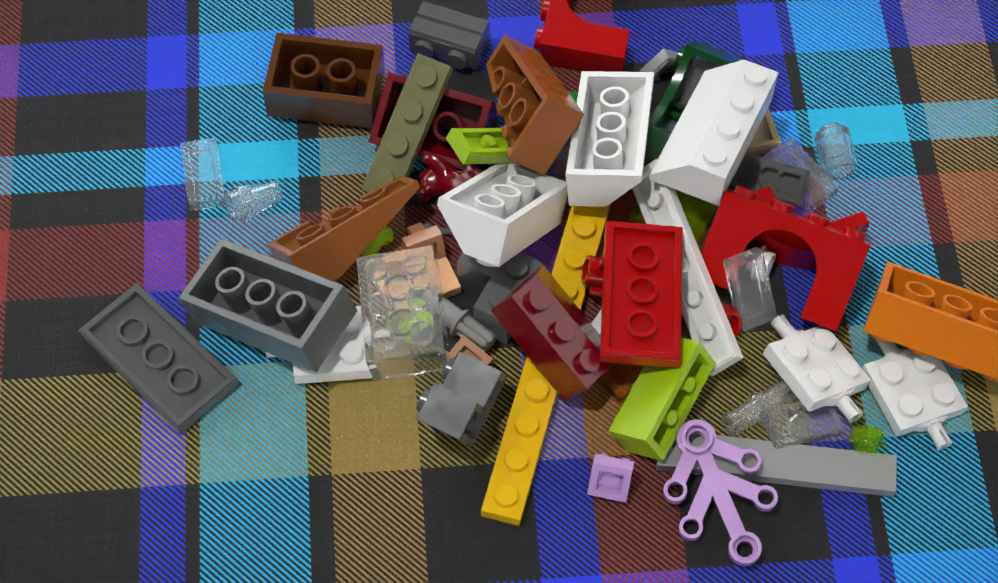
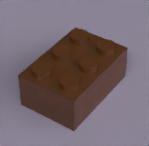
(324, 80)

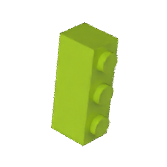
(661, 402)

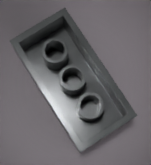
(269, 304)

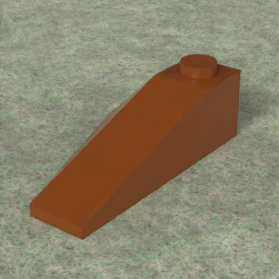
(337, 242)

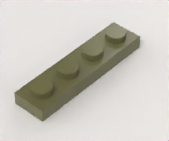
(409, 122)

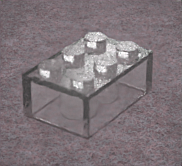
(402, 313)

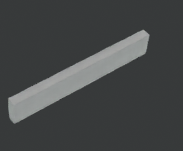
(803, 466)

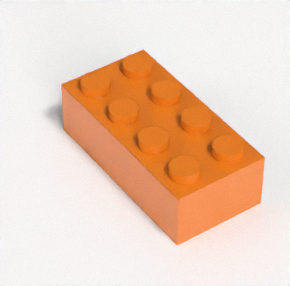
(936, 320)

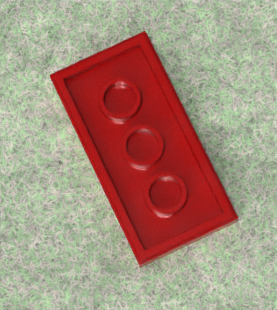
(641, 294)

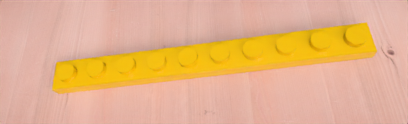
(535, 395)

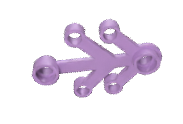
(716, 485)

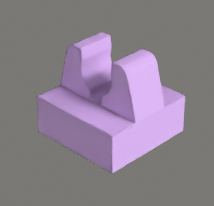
(610, 477)

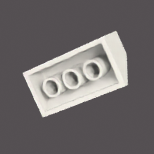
(715, 130)
(612, 136)
(503, 211)

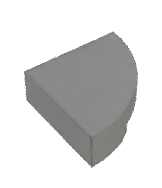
(661, 63)

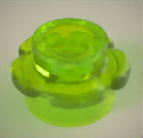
(866, 438)

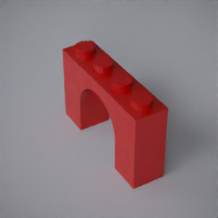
(578, 44)
(836, 252)

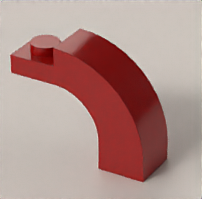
(792, 249)

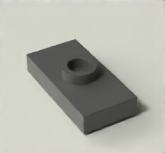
(786, 180)

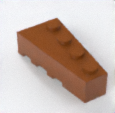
(533, 103)

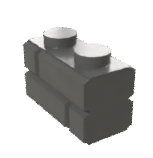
(449, 36)

